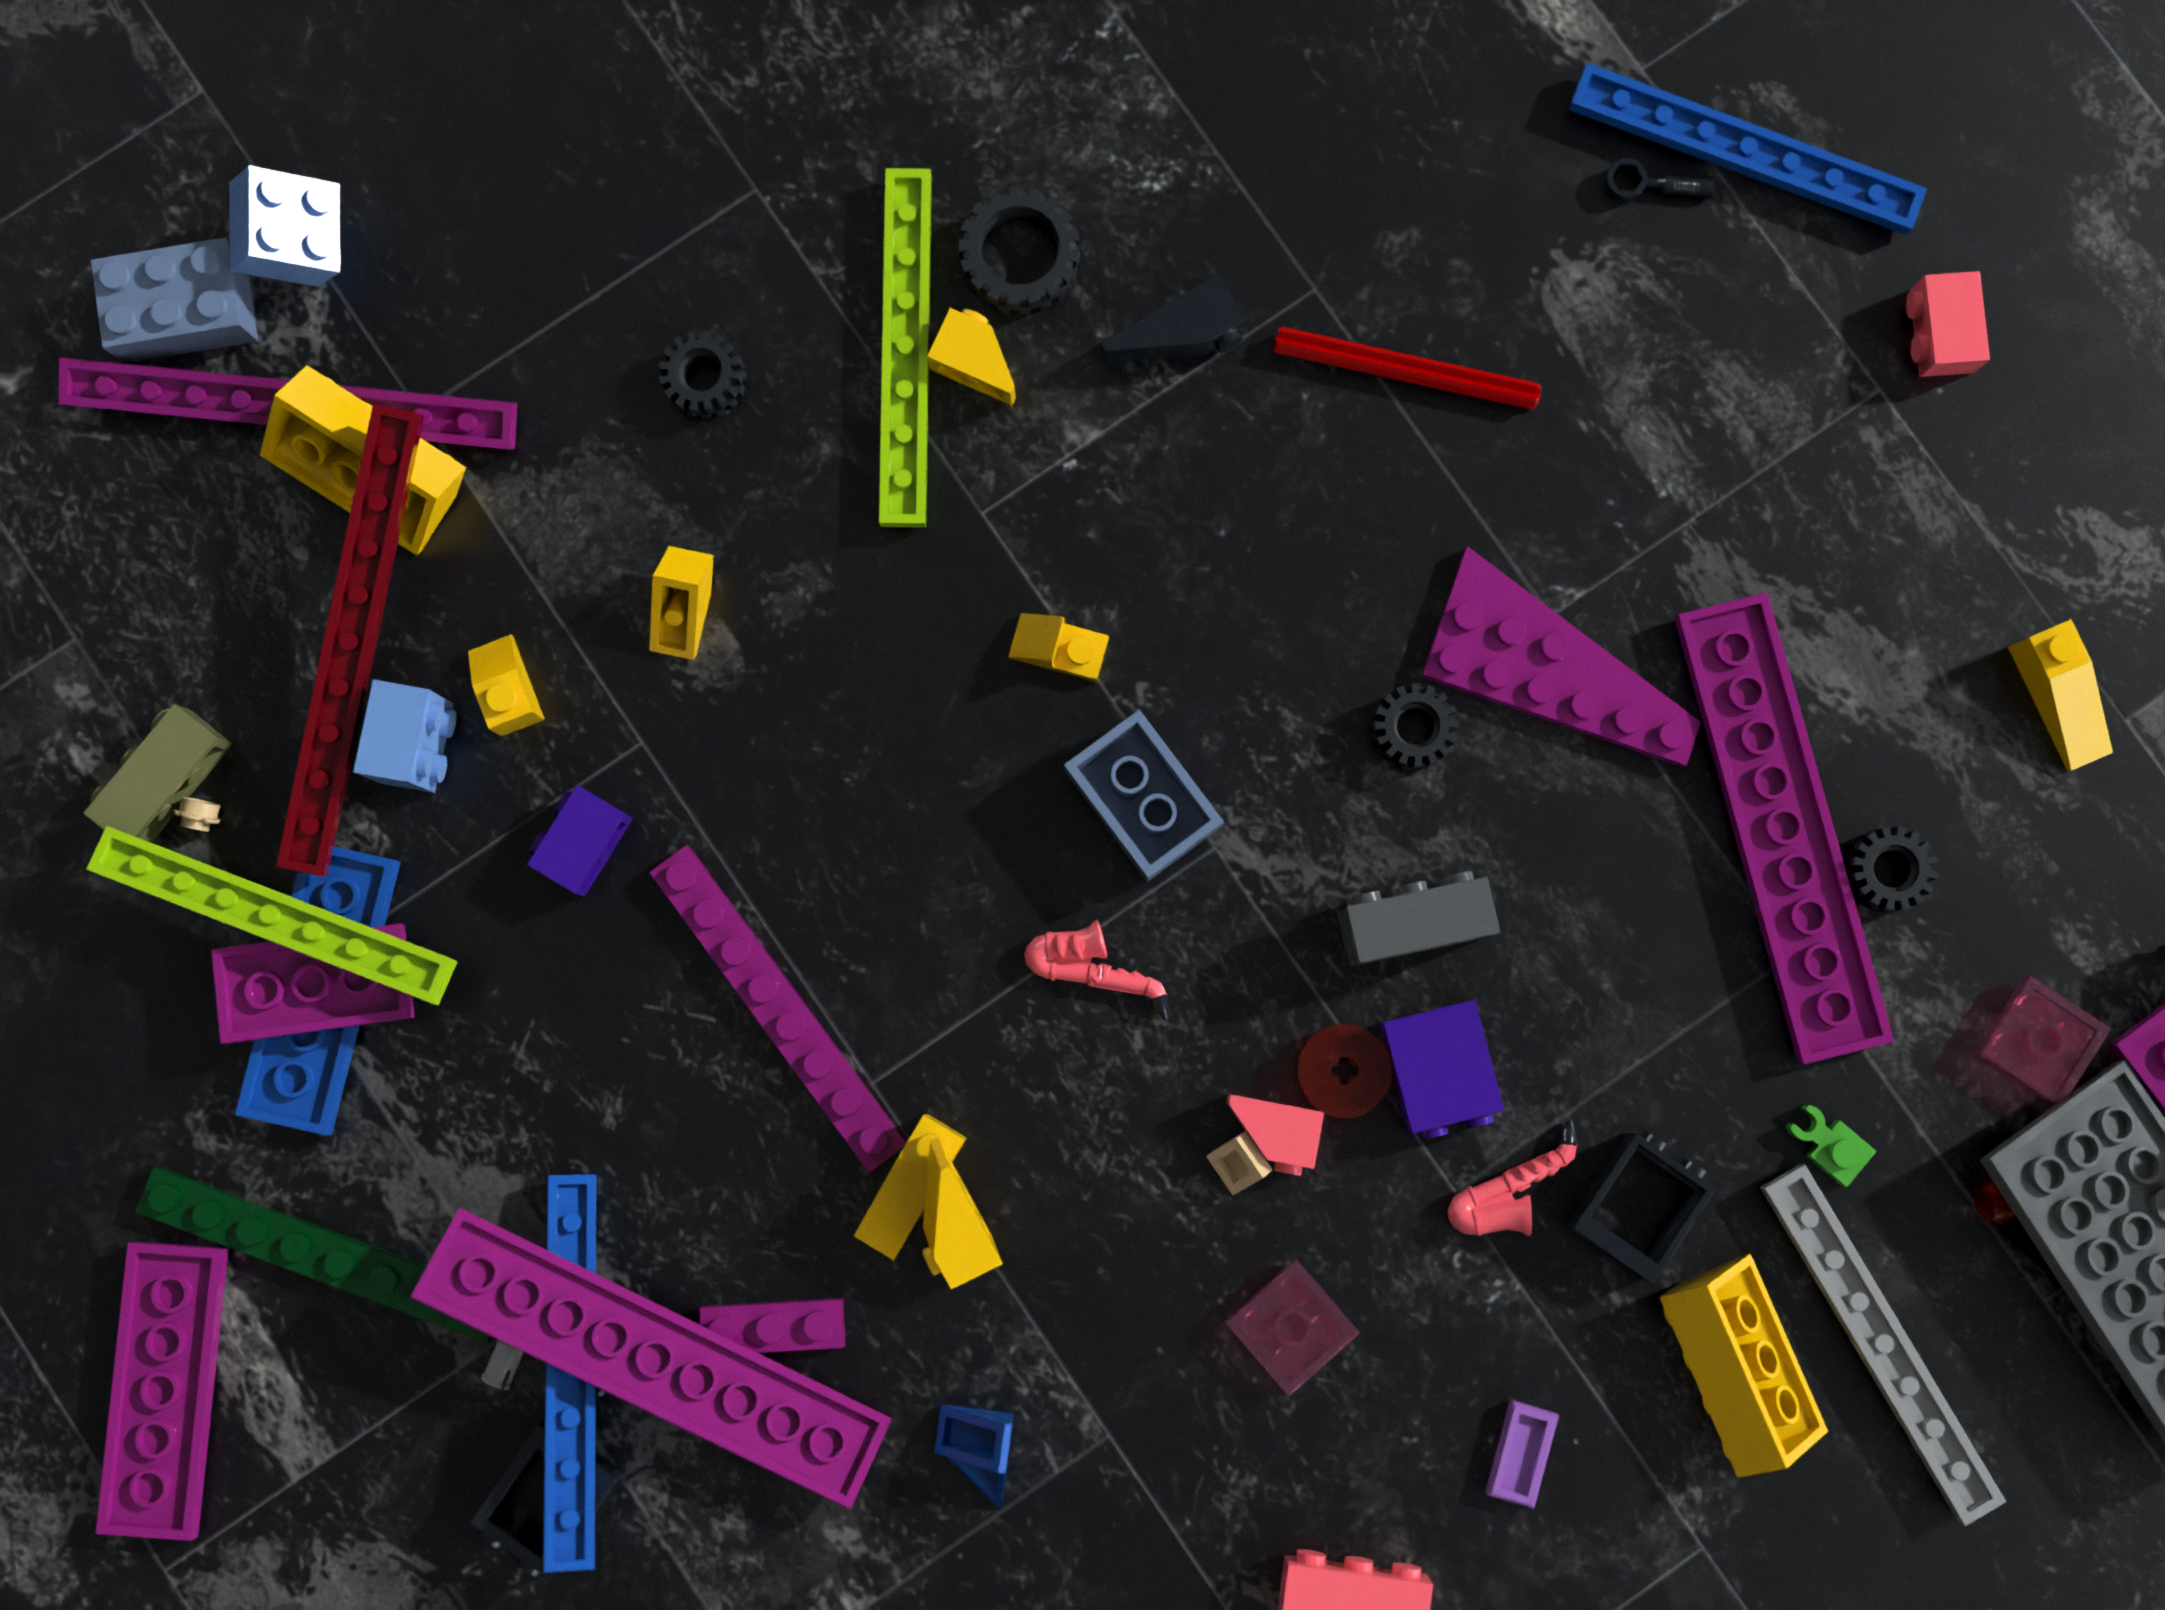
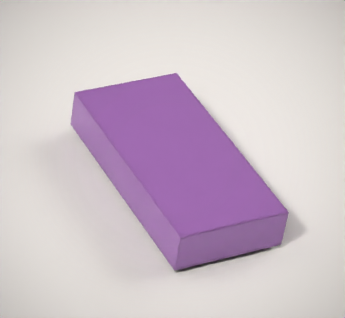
(1522, 1453)

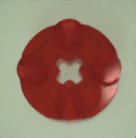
(1362, 1090)

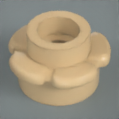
(198, 813)

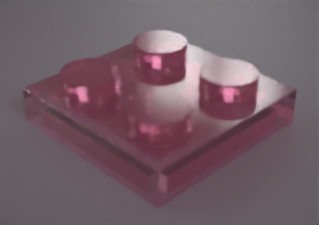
(2043, 1040)
(1292, 1327)

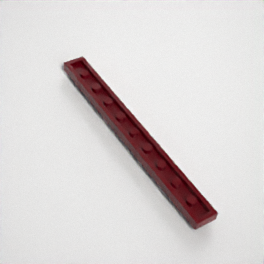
(350, 640)

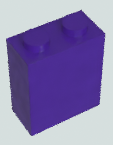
(1442, 1069)

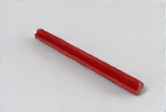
(1407, 368)

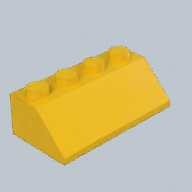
(320, 438)
(1744, 1367)

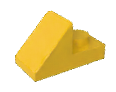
(1058, 646)

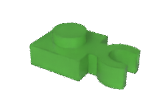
(1834, 1148)

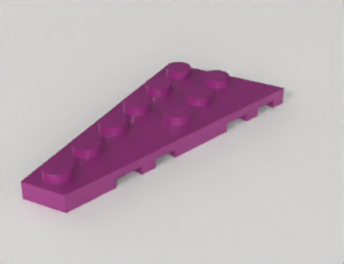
(1527, 657)

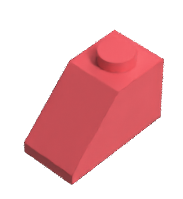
(1280, 1131)

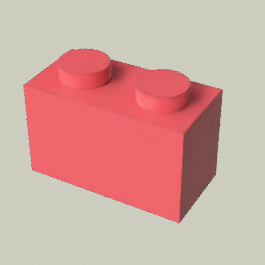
(1948, 324)

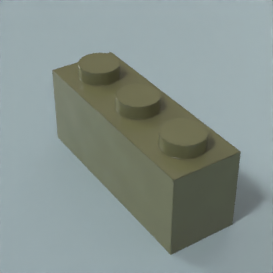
(158, 774)

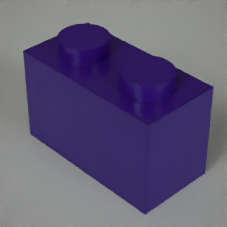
(578, 840)

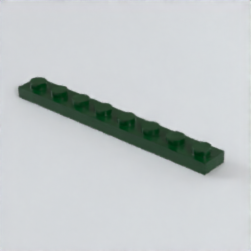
(291, 1244)

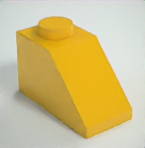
(971, 355)
(680, 602)
(503, 687)

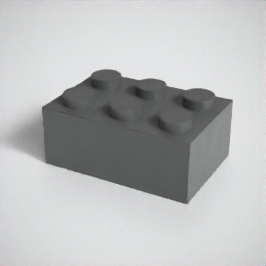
(1417, 918)

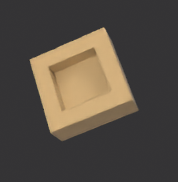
(1239, 1163)

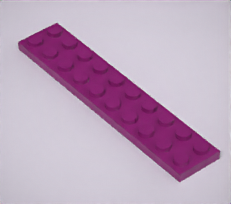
(1783, 829)
(652, 1358)

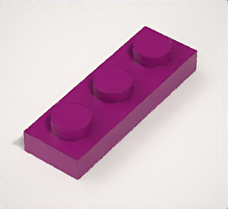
(779, 1324)

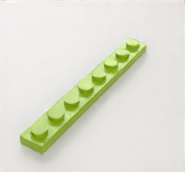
(905, 348)
(272, 915)

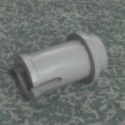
(502, 1366)

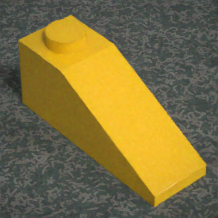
(2065, 693)
(904, 1190)
(953, 1226)

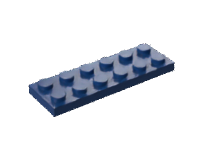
(303, 1076)

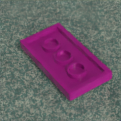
(282, 992)

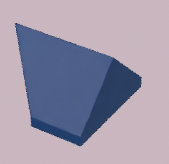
(977, 1445)

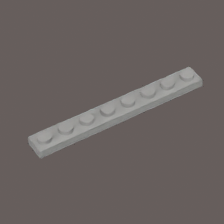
(1883, 1345)

